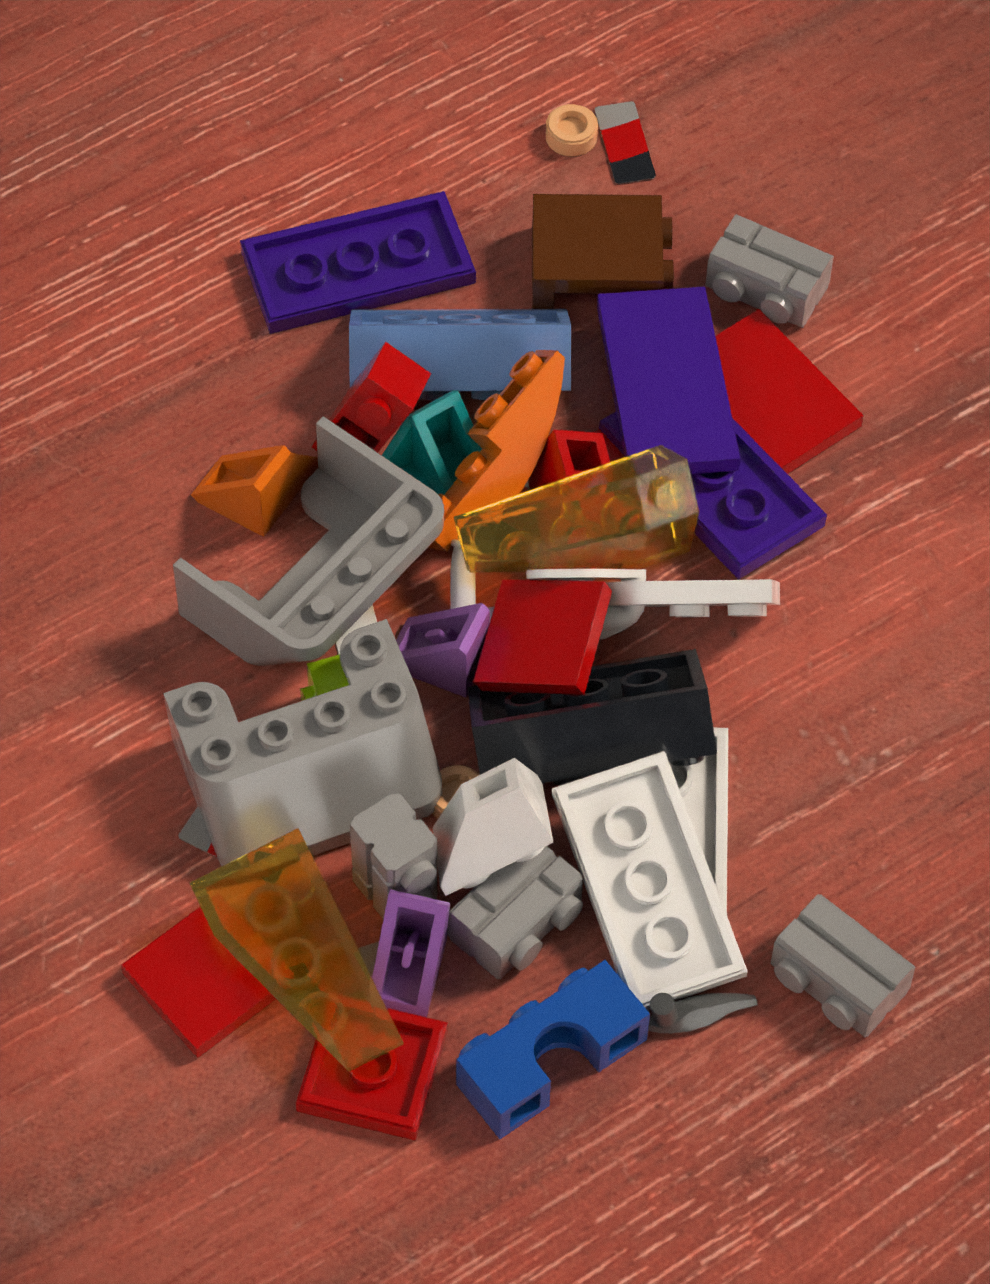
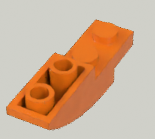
(512, 436)

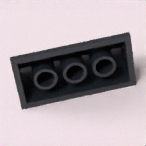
(624, 716)

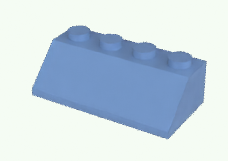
(460, 346)

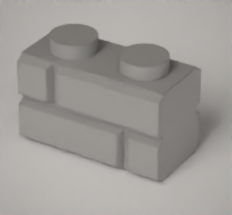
(768, 271)
(392, 852)
(514, 910)
(841, 966)

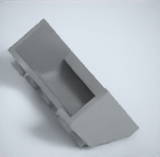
(376, 530)
(311, 759)

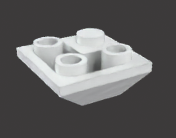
(491, 825)

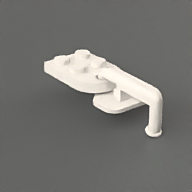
(634, 593)

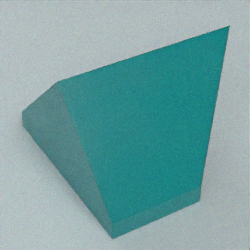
(434, 442)

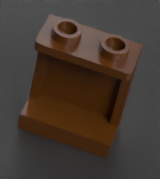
(598, 245)

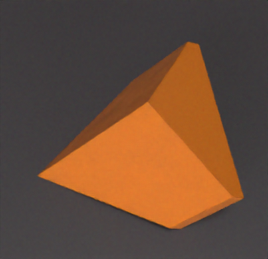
(255, 485)

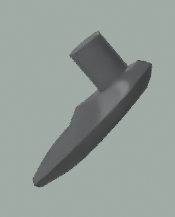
(694, 1011)

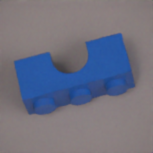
(587, 1014)

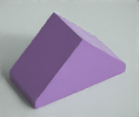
(445, 646)
(410, 951)

